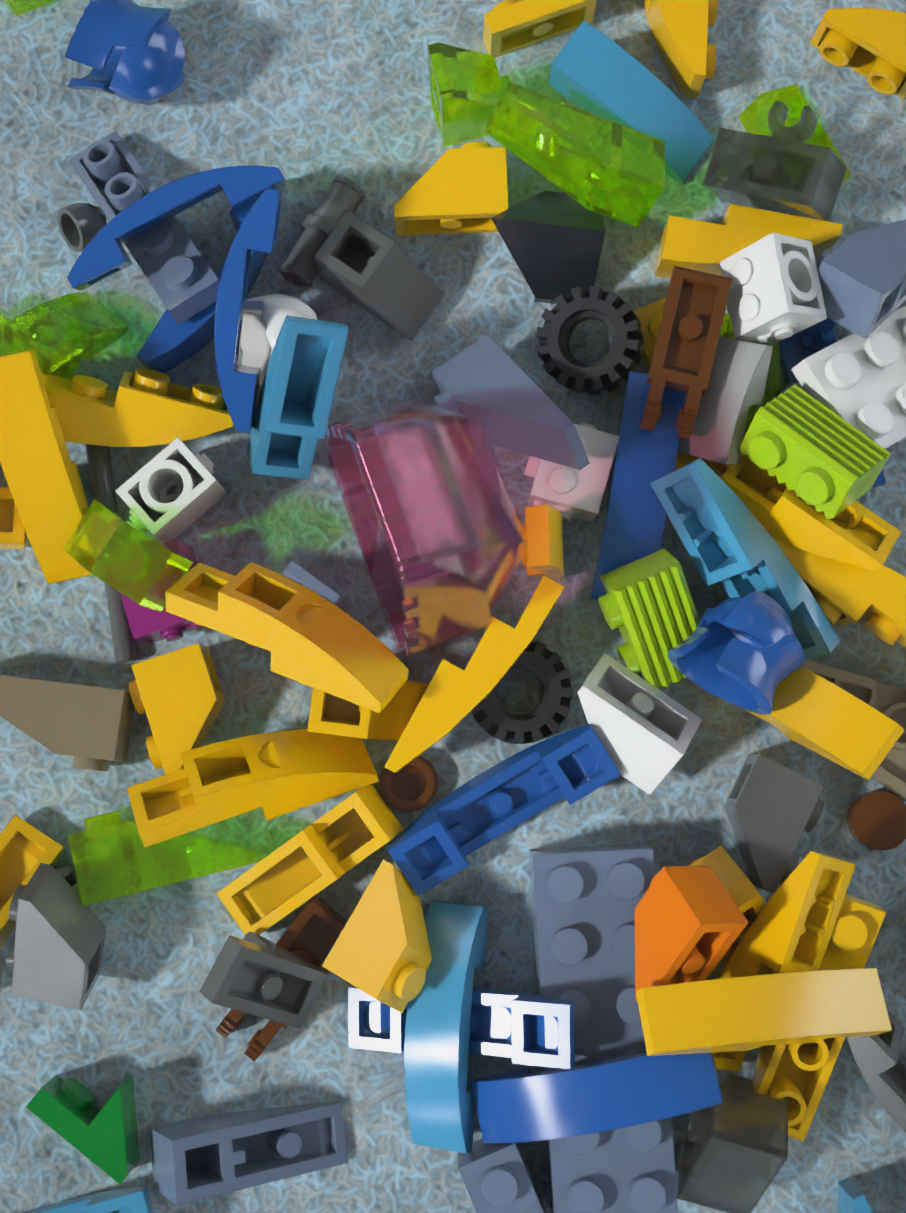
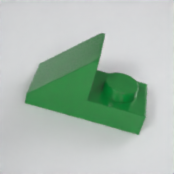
(102, 1135)

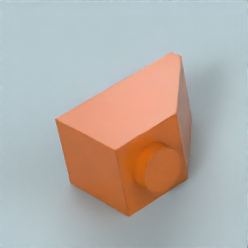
(683, 926)

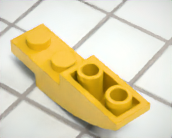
(681, 39)
(867, 42)
(140, 414)
(851, 591)
(301, 629)
(249, 772)
(802, 1070)

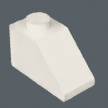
(636, 722)

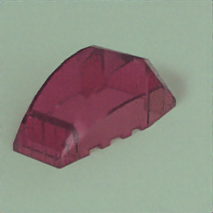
(427, 518)

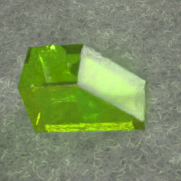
(462, 91)
(126, 556)

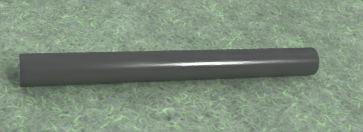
(104, 491)

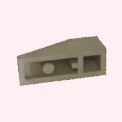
(70, 718)

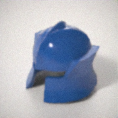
(130, 51)
(741, 651)

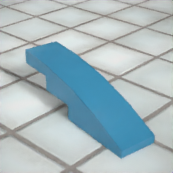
(738, 551)

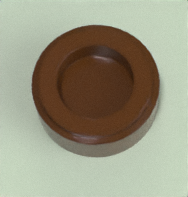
(411, 786)
(877, 820)

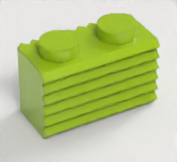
(813, 451)
(652, 612)

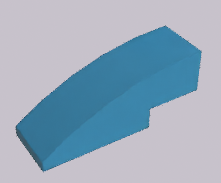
(621, 89)
(296, 397)

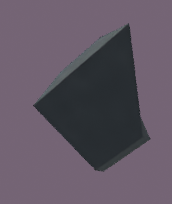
(553, 243)

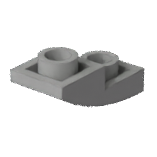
(734, 385)

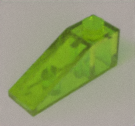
(581, 153)
(115, 863)

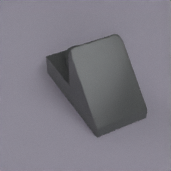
(263, 980)

